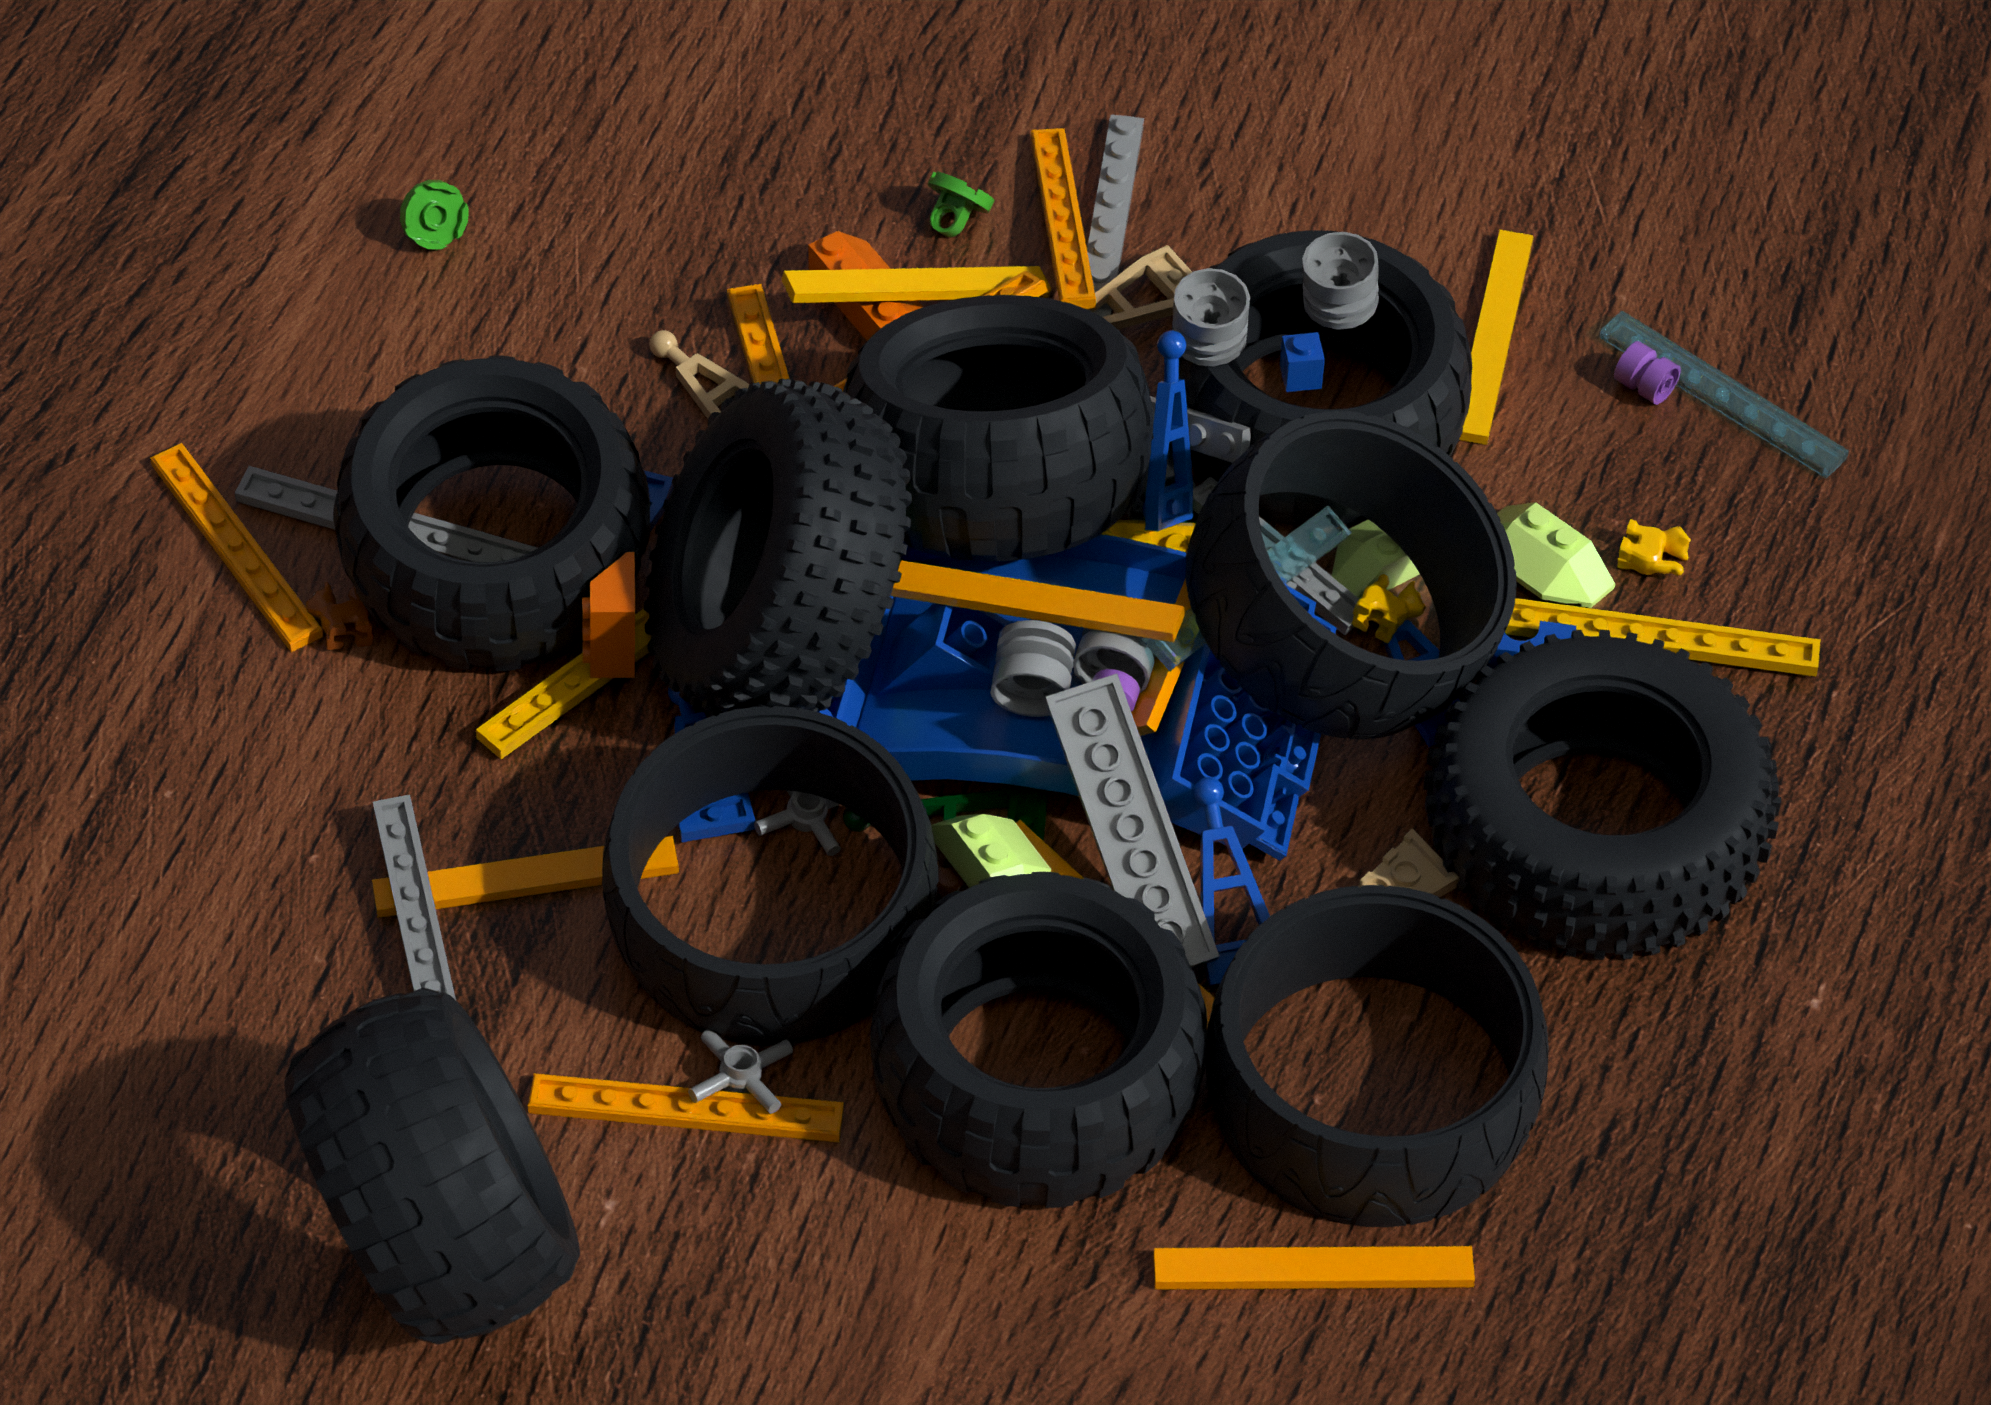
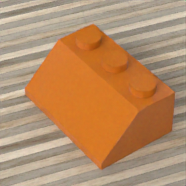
(611, 621)

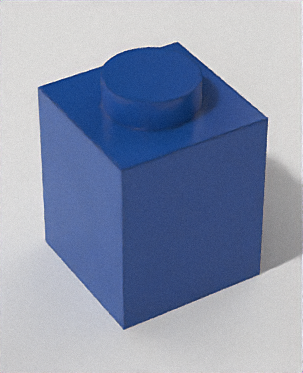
(1302, 362)

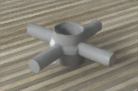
(803, 819)
(740, 1070)

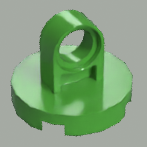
(956, 198)
(433, 214)

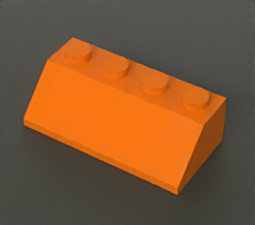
(847, 252)

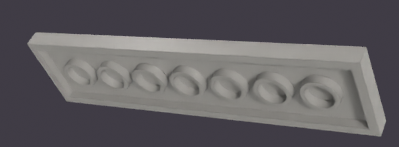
(1128, 810)

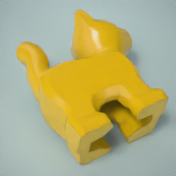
(1645, 548)
(1386, 609)

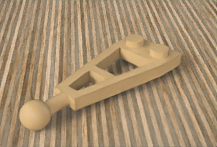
(1163, 269)
(664, 345)

